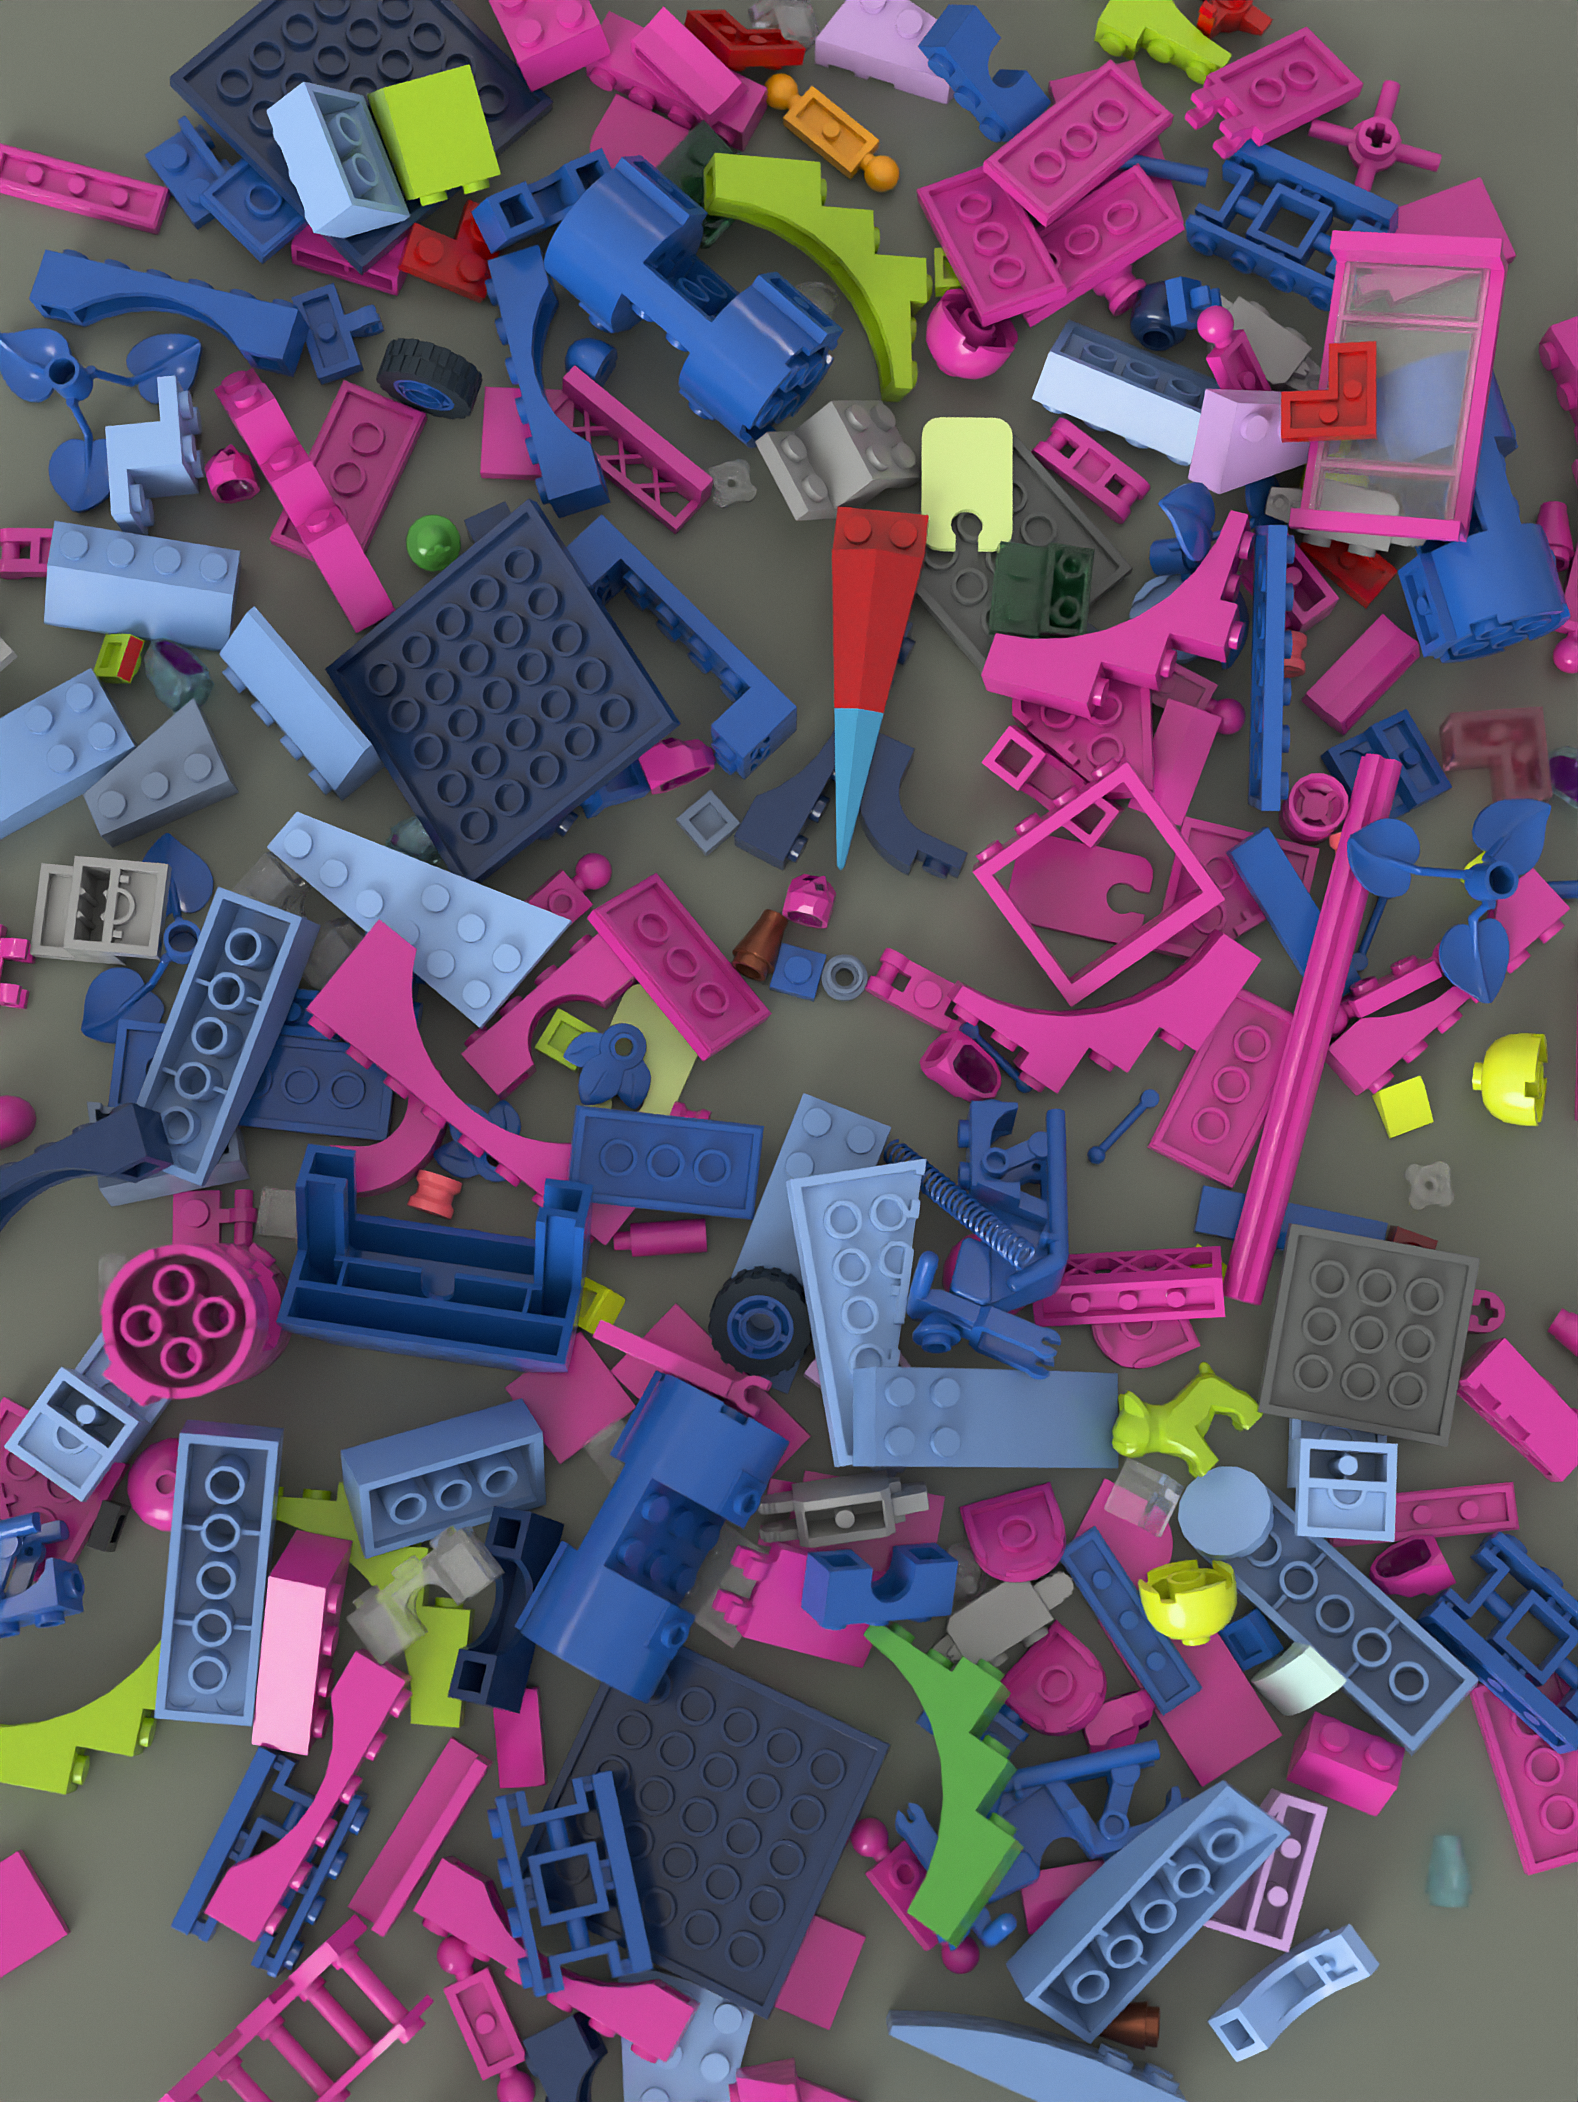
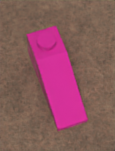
(766, 2083)

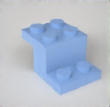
(154, 458)
(83, 1426)
(1342, 1482)

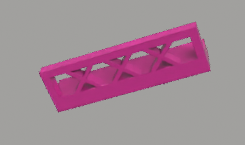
(645, 448)
(1136, 1294)
(419, 1835)

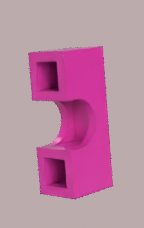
(1043, 776)

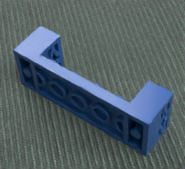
(760, 713)

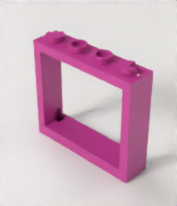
(1143, 940)

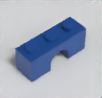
(960, 52)
(537, 206)
(913, 1588)

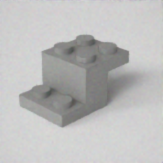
(839, 458)
(101, 910)

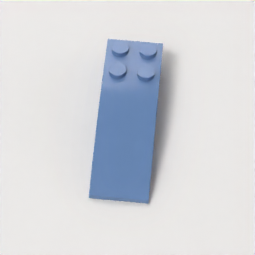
(58, 749)
(224, 1026)
(818, 1142)
(983, 1418)
(218, 1571)
(1327, 1603)
(1142, 1909)
(1033, 2059)

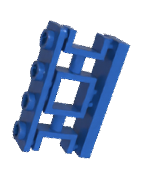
(1300, 190)
(1495, 1659)
(239, 1843)
(606, 1874)

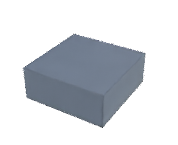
(708, 823)

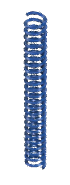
(962, 1194)

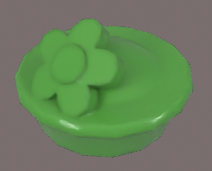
(433, 542)

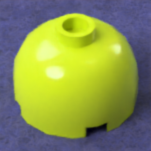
(1514, 1078)
(1189, 1600)

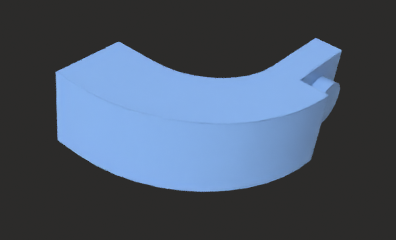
(1289, 1987)

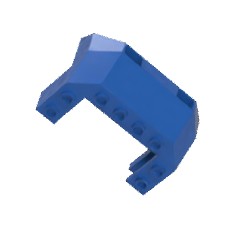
(434, 1285)

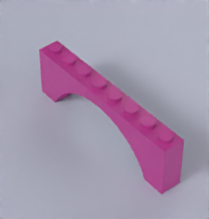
(373, 1011)

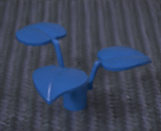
(42, 361)
(1192, 517)
(1513, 839)
(120, 990)

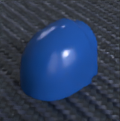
(593, 358)

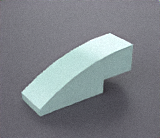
(1296, 1679)

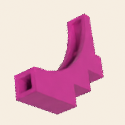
(304, 498)
(1140, 651)
(1054, 1041)

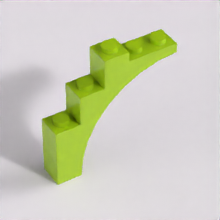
(1162, 32)
(790, 202)
(449, 1625)
(52, 1751)

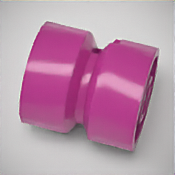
(1313, 809)

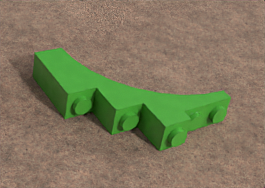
(970, 1849)

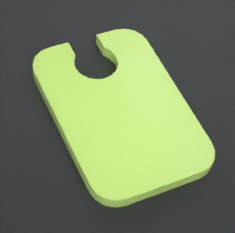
(967, 470)
(666, 1055)

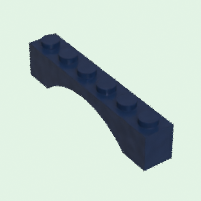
(780, 816)
(121, 1146)

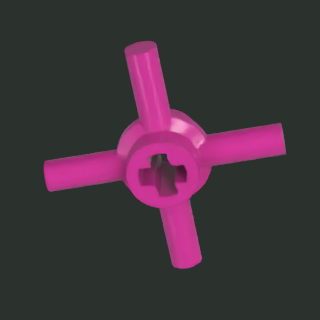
(1378, 131)

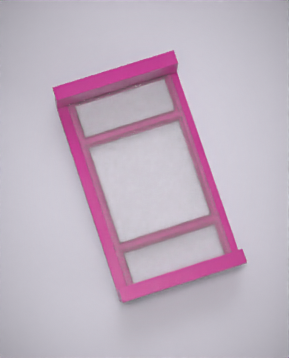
(1436, 331)

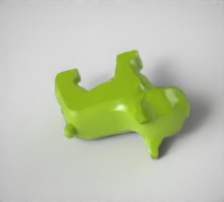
(1181, 1424)

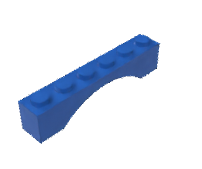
(87, 291)
(527, 302)

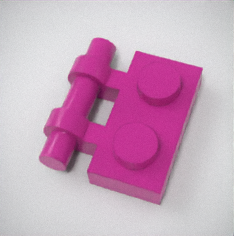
(200, 1217)

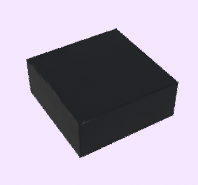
(108, 1526)

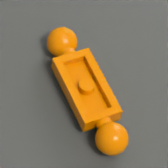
(831, 132)

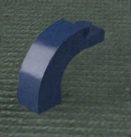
(887, 824)

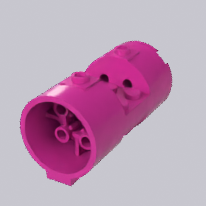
(192, 1320)

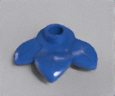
(605, 1071)
(464, 1164)

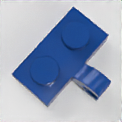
(332, 332)

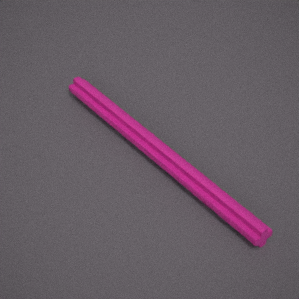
(1307, 1043)

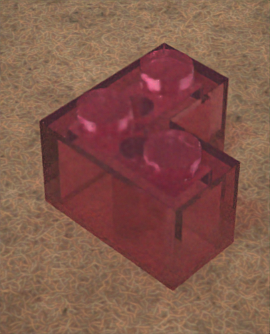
(1505, 742)

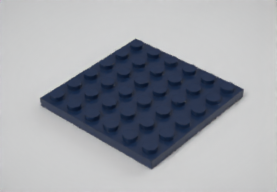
(354, 50)
(501, 695)
(727, 1819)

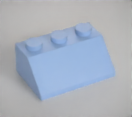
(336, 161)

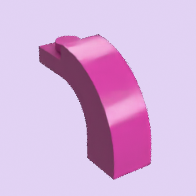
(399, 1156)

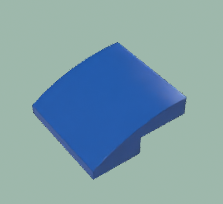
(1395, 739)

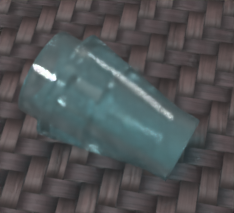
(1448, 1874)

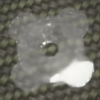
(732, 470)
(1438, 1175)

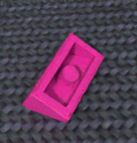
(521, 1743)

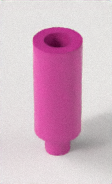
(663, 1238)

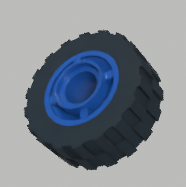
(429, 378)
(753, 1348)

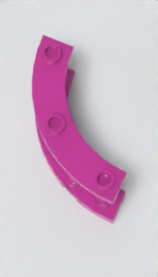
(268, 2022)

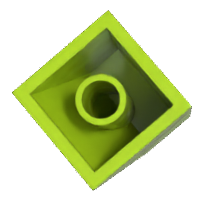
(436, 134)

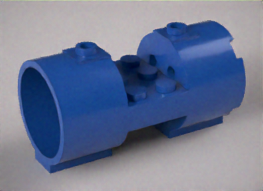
(633, 258)
(1499, 583)
(620, 1594)

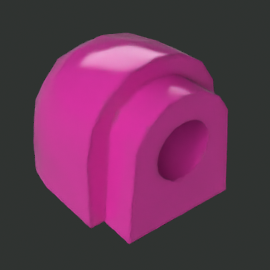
(16, 1120)

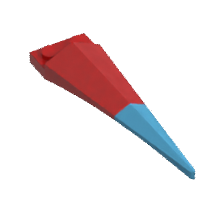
(874, 587)

